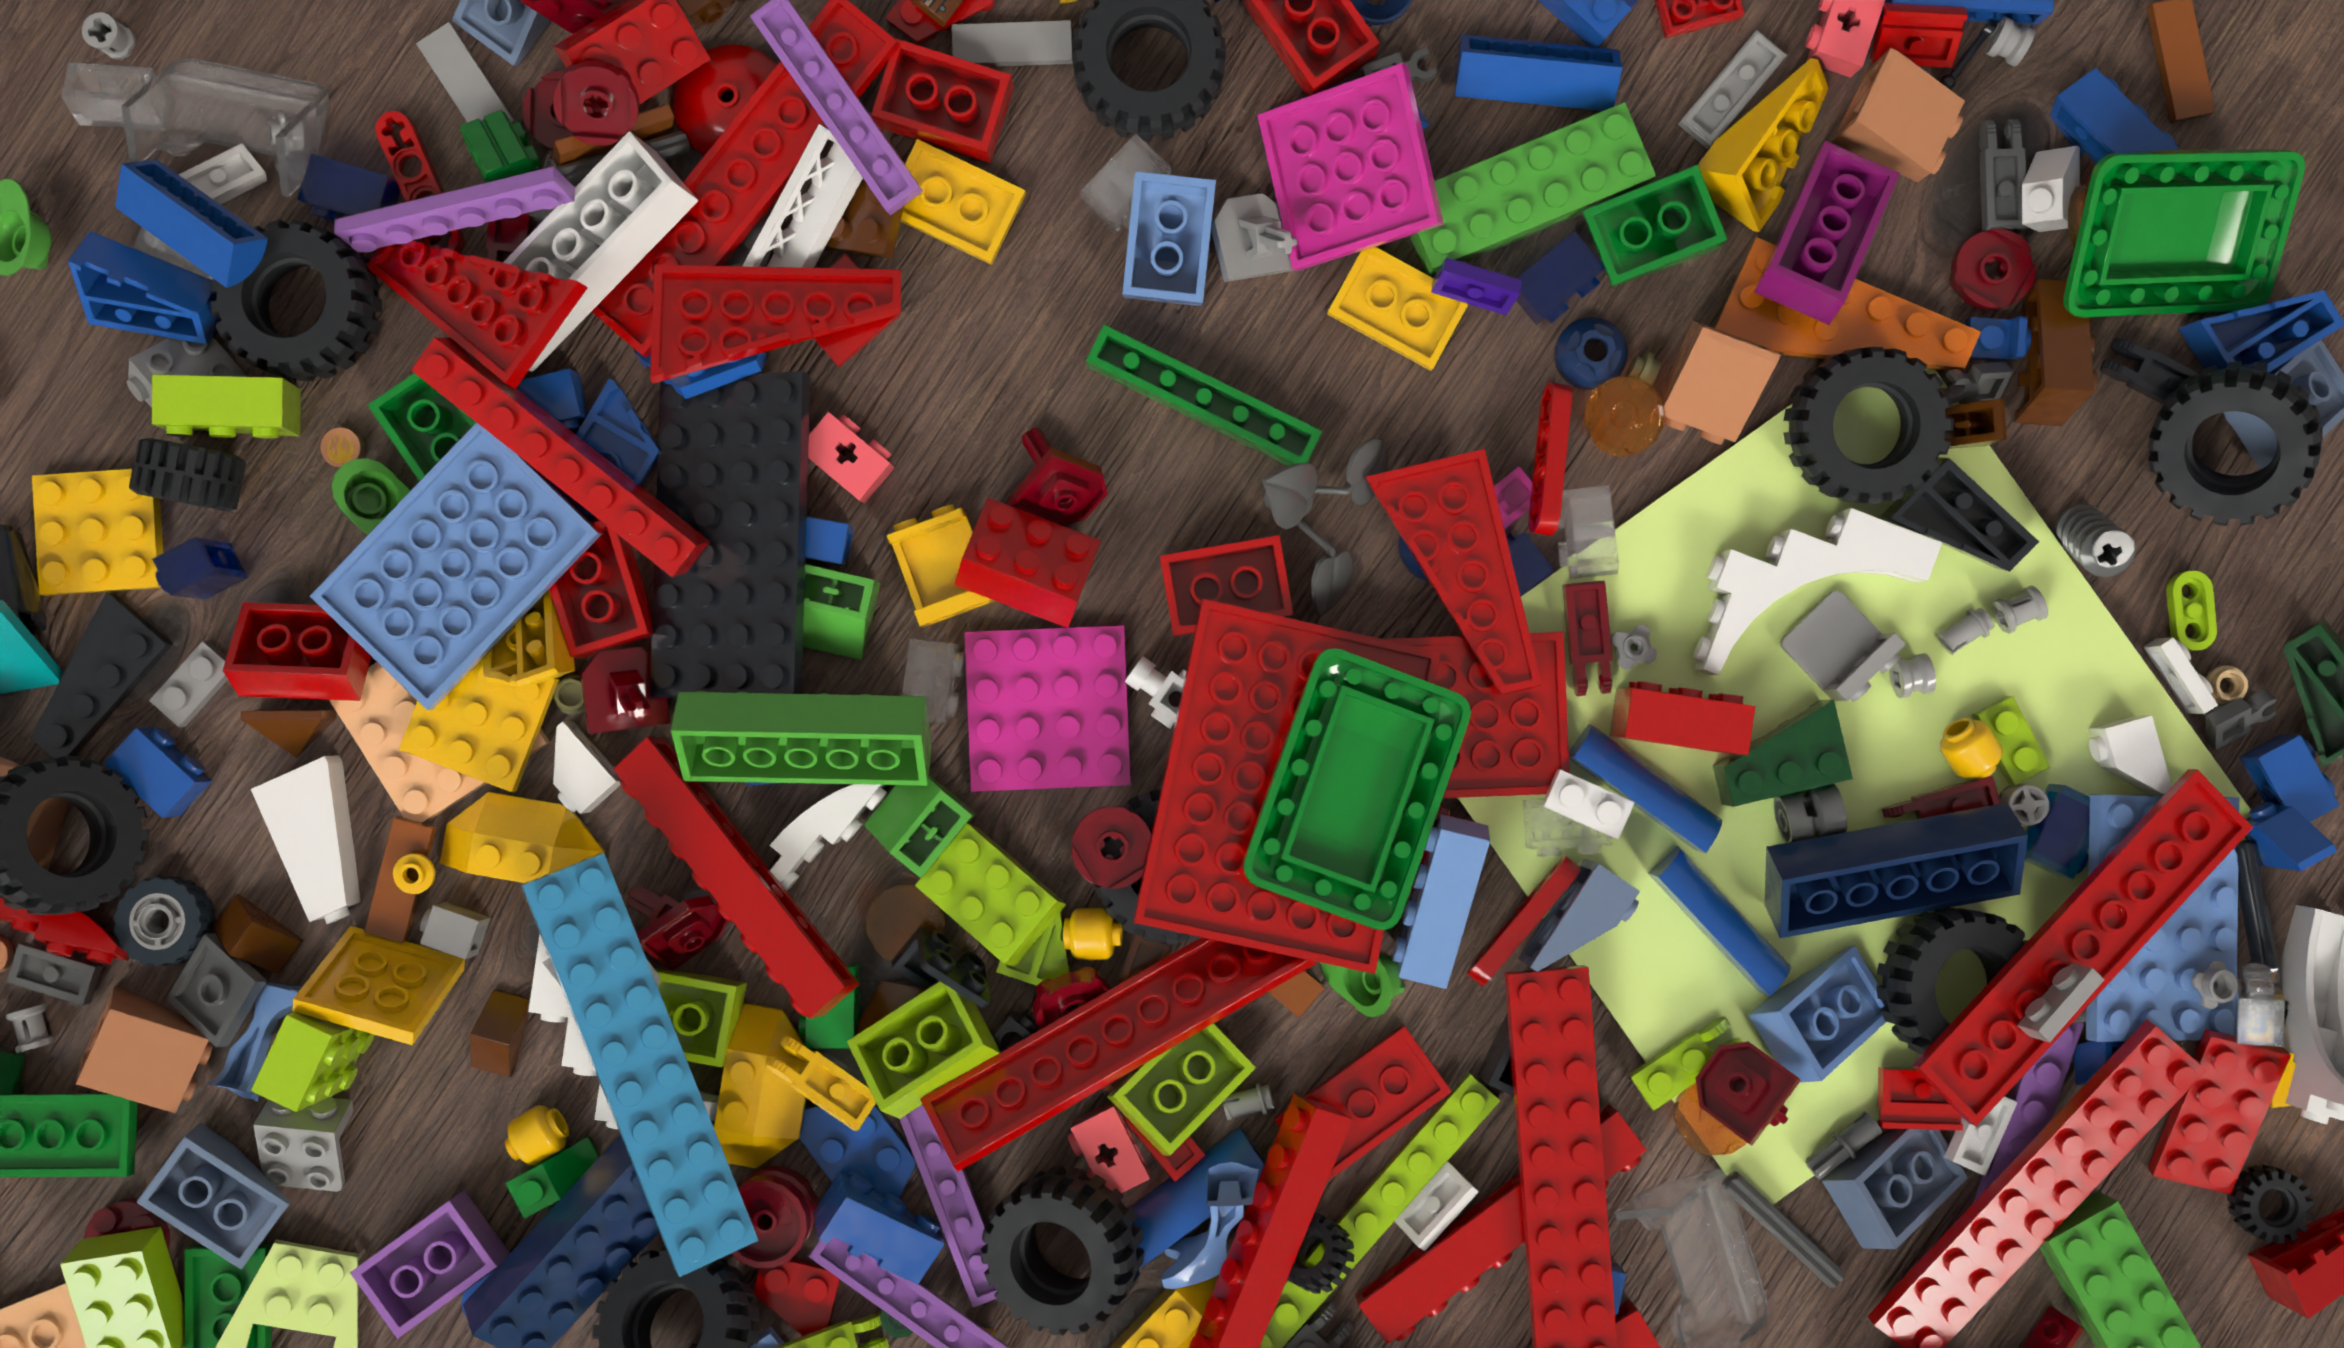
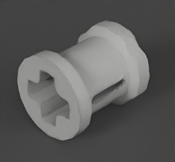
(108, 35)
(2020, 609)
(30, 1028)

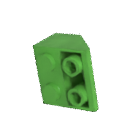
(838, 611)
(918, 823)

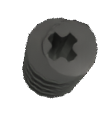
(2094, 540)

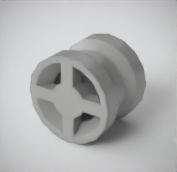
(2010, 41)
(1913, 676)
(2033, 804)

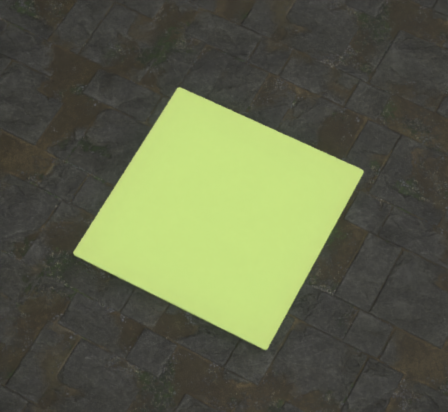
(2064, 672)

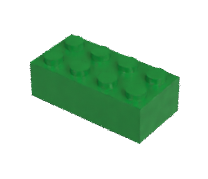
(420, 423)

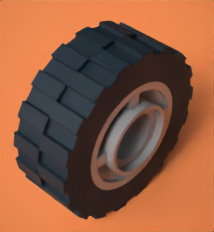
(140, 915)

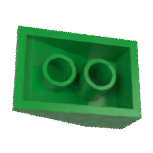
(1655, 226)

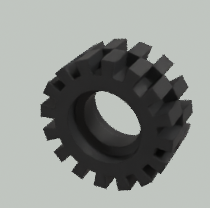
(2292, 1211)
(1333, 1261)

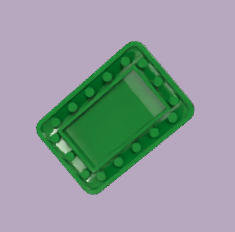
(2182, 231)
(1356, 789)

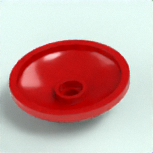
(699, 93)

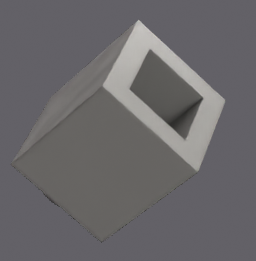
(454, 930)

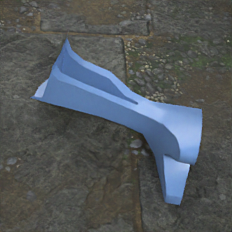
(250, 1051)
(1203, 1255)

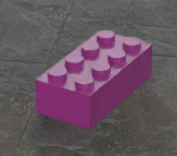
(1827, 233)

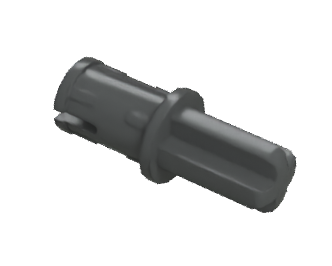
(1843, 1145)

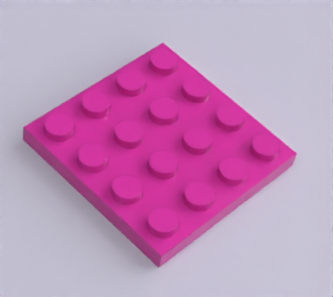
(1351, 167)
(1047, 708)

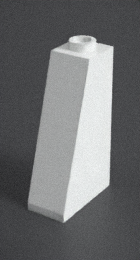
(314, 835)

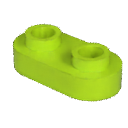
(2195, 610)

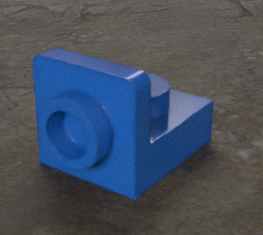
(2000, 338)

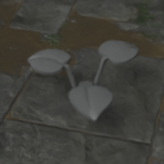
(1291, 498)

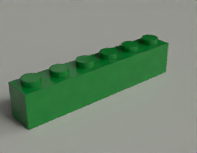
(1202, 397)

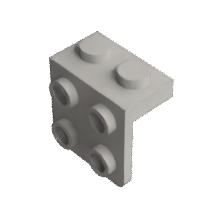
(178, 358)
(1841, 648)
(303, 1145)

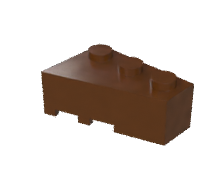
(2058, 359)

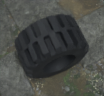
(187, 474)

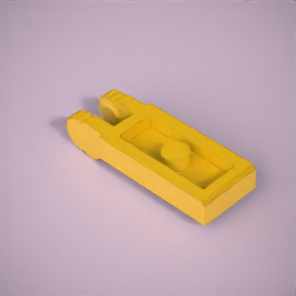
(825, 1084)

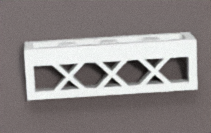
(814, 212)

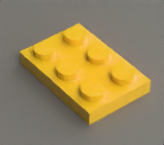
(960, 202)
(1396, 307)

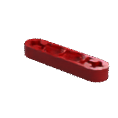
(417, 186)
(1550, 459)
(1523, 920)

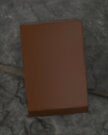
(1976, 424)
(255, 936)
(499, 1033)

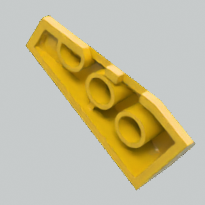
(1753, 155)

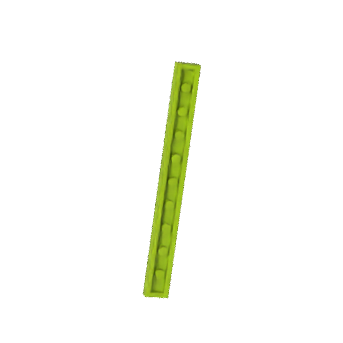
(1389, 1196)

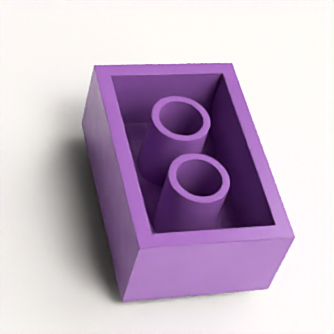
(430, 1264)

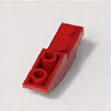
(67, 934)

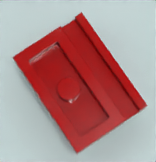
(1921, 33)
(1912, 1102)

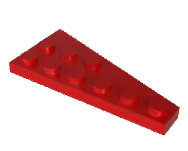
(482, 304)
(740, 311)
(1459, 540)

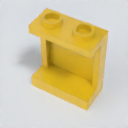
(930, 563)

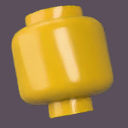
(1971, 748)
(1091, 934)
(536, 1135)

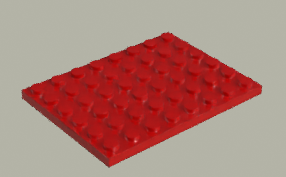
(1223, 750)

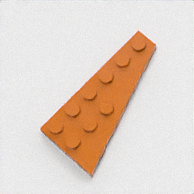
(1865, 320)

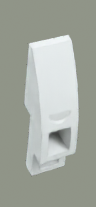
(829, 818)

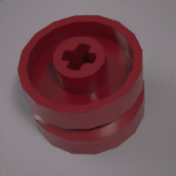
(789, 1203)

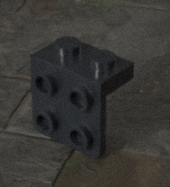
(933, 958)

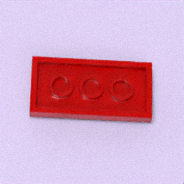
(1380, 1093)
(2220, 1114)

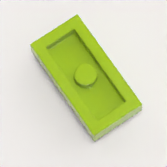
(2021, 752)

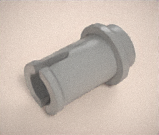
(1974, 625)
(1249, 1102)

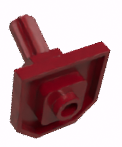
(1059, 485)
(619, 692)
(676, 928)
(1745, 1089)

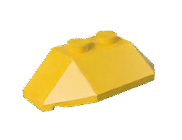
(531, 649)
(516, 838)
(756, 1107)
(1169, 1319)

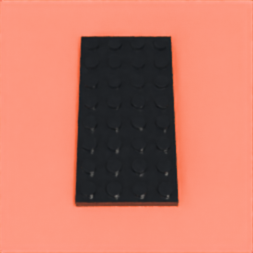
(738, 477)

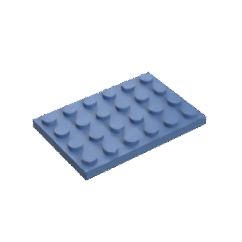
(455, 565)
(2159, 977)

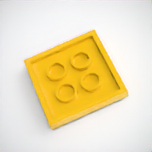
(94, 533)
(481, 728)
(379, 985)

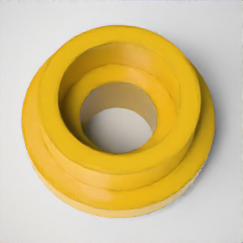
(424, 868)

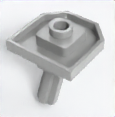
(1251, 238)

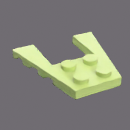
(300, 1291)

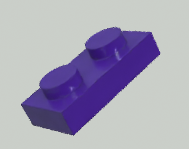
(1476, 286)

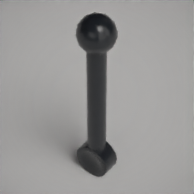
(1949, 80)

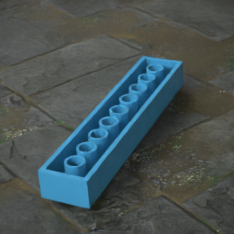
(639, 1063)

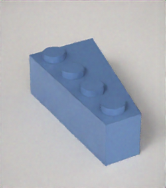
(1441, 901)

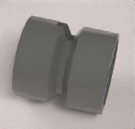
(1815, 813)

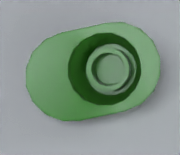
(23, 234)
(367, 492)
(1364, 990)

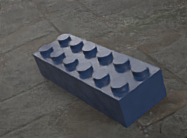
(1894, 870)
(565, 1258)

